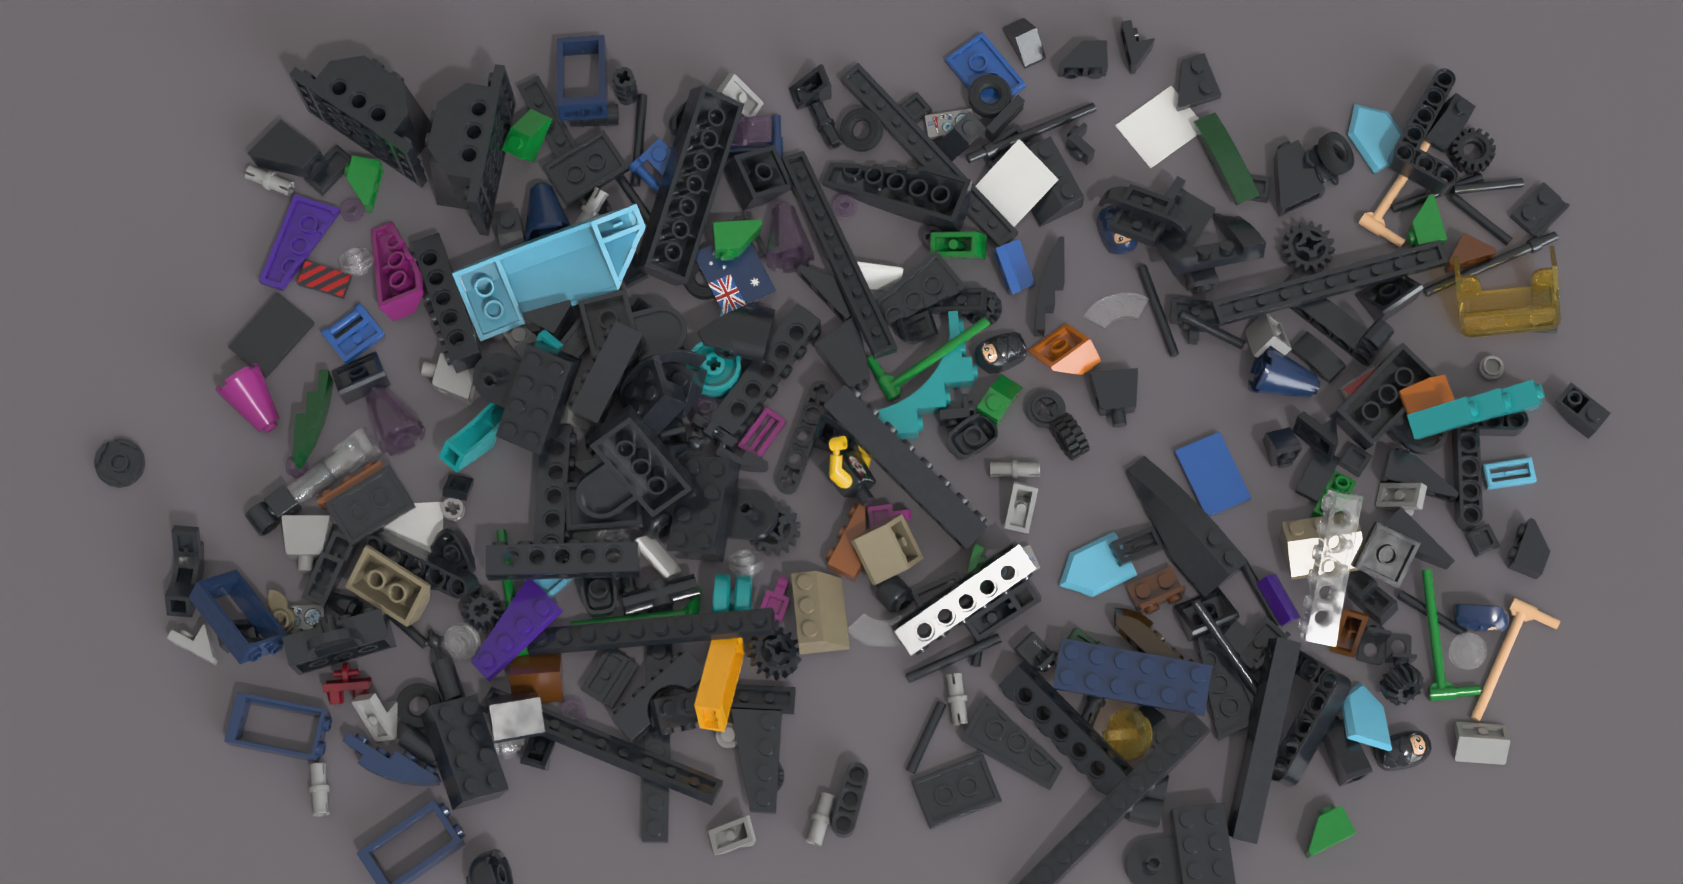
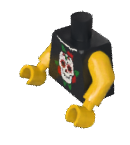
(849, 471)

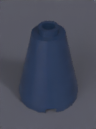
(544, 212)
(1282, 376)

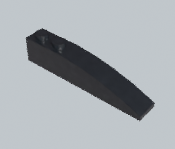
(912, 193)
(1188, 532)

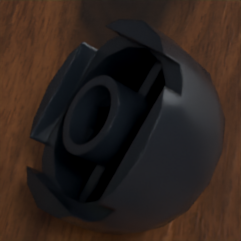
(489, 869)

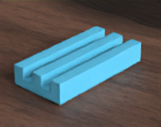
(1508, 483)

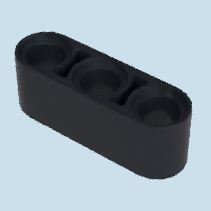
(850, 812)

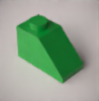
(527, 135)
(365, 179)
(1427, 225)
(734, 237)
(959, 245)
(999, 399)
(1329, 830)

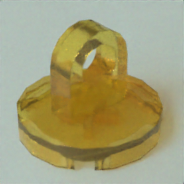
(1129, 733)

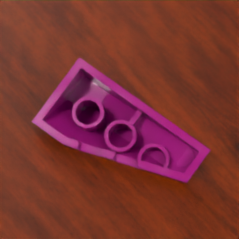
(396, 273)

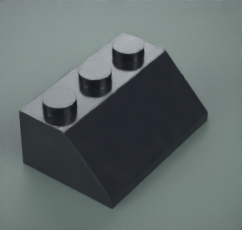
(1064, 194)

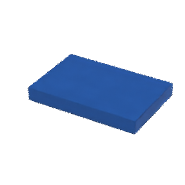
(981, 58)
(1212, 474)

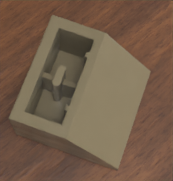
(887, 549)

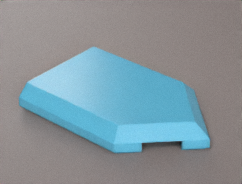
(1373, 135)
(1095, 568)
(1365, 718)

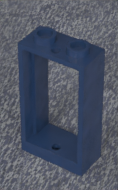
(594, 106)
(233, 583)
(239, 718)
(455, 832)

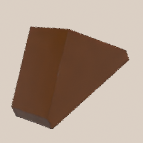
(1470, 253)
(1349, 632)

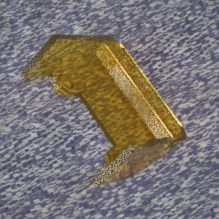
(1509, 308)

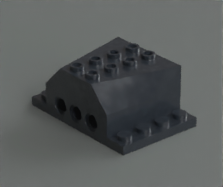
(370, 110)
(468, 146)

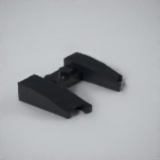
(1242, 245)

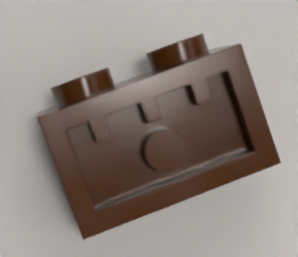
(1155, 590)

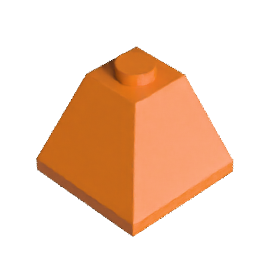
(1066, 351)

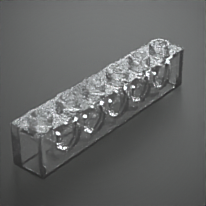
(1327, 629)

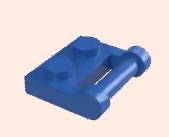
(657, 157)
(356, 339)

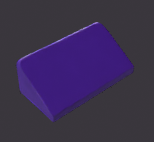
(1278, 599)

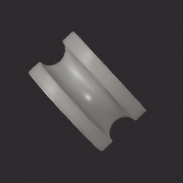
(460, 513)

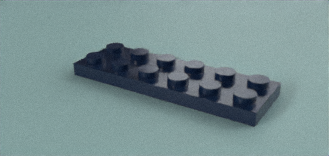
(1132, 677)

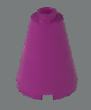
(251, 398)

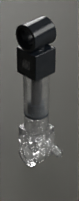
(288, 500)

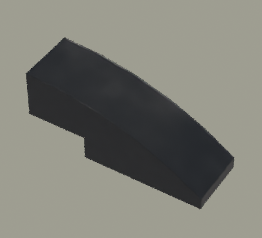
(1370, 597)

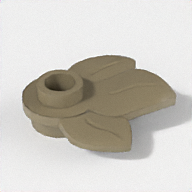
(279, 609)

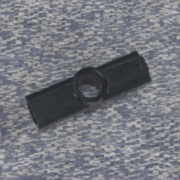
(660, 594)

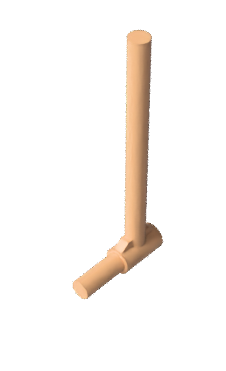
(1374, 221)
(1522, 612)

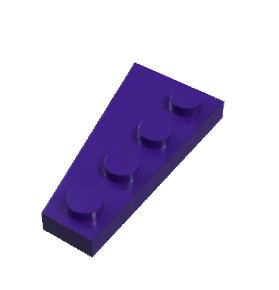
(298, 236)
(519, 625)

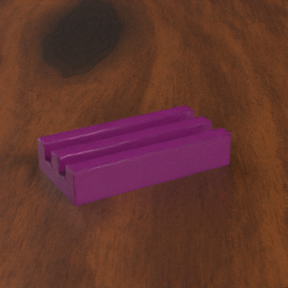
(775, 417)

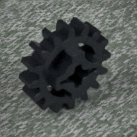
(1301, 255)
(781, 542)
(776, 652)

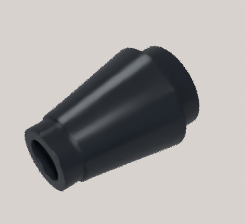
(345, 604)

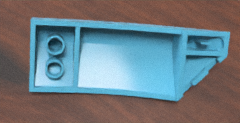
(550, 269)

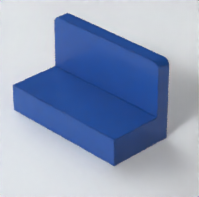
(1013, 267)

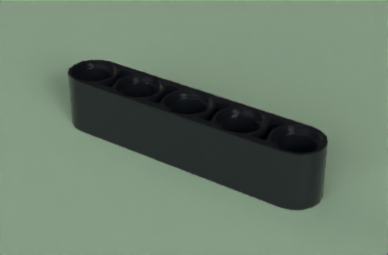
(431, 565)

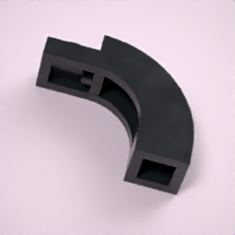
(186, 570)

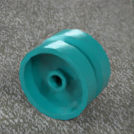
(722, 380)
(726, 599)

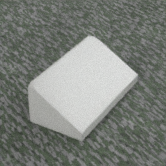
(880, 276)
(658, 558)

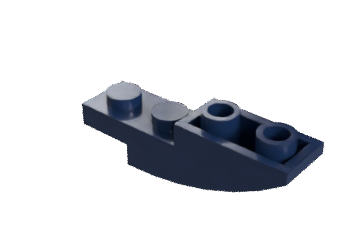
(399, 768)

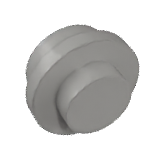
(1491, 367)
(728, 738)

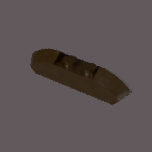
(1136, 631)

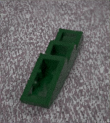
(1226, 158)
(310, 424)

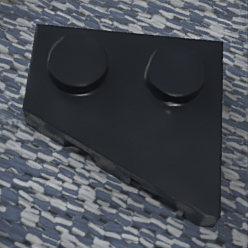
(1196, 83)

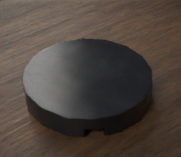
(119, 463)

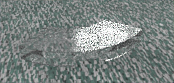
(1116, 307)
(875, 632)

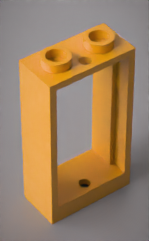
(719, 683)

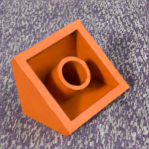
(1426, 394)

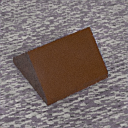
(540, 674)

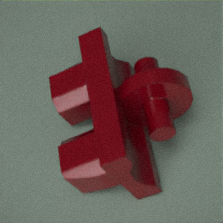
(336, 688)

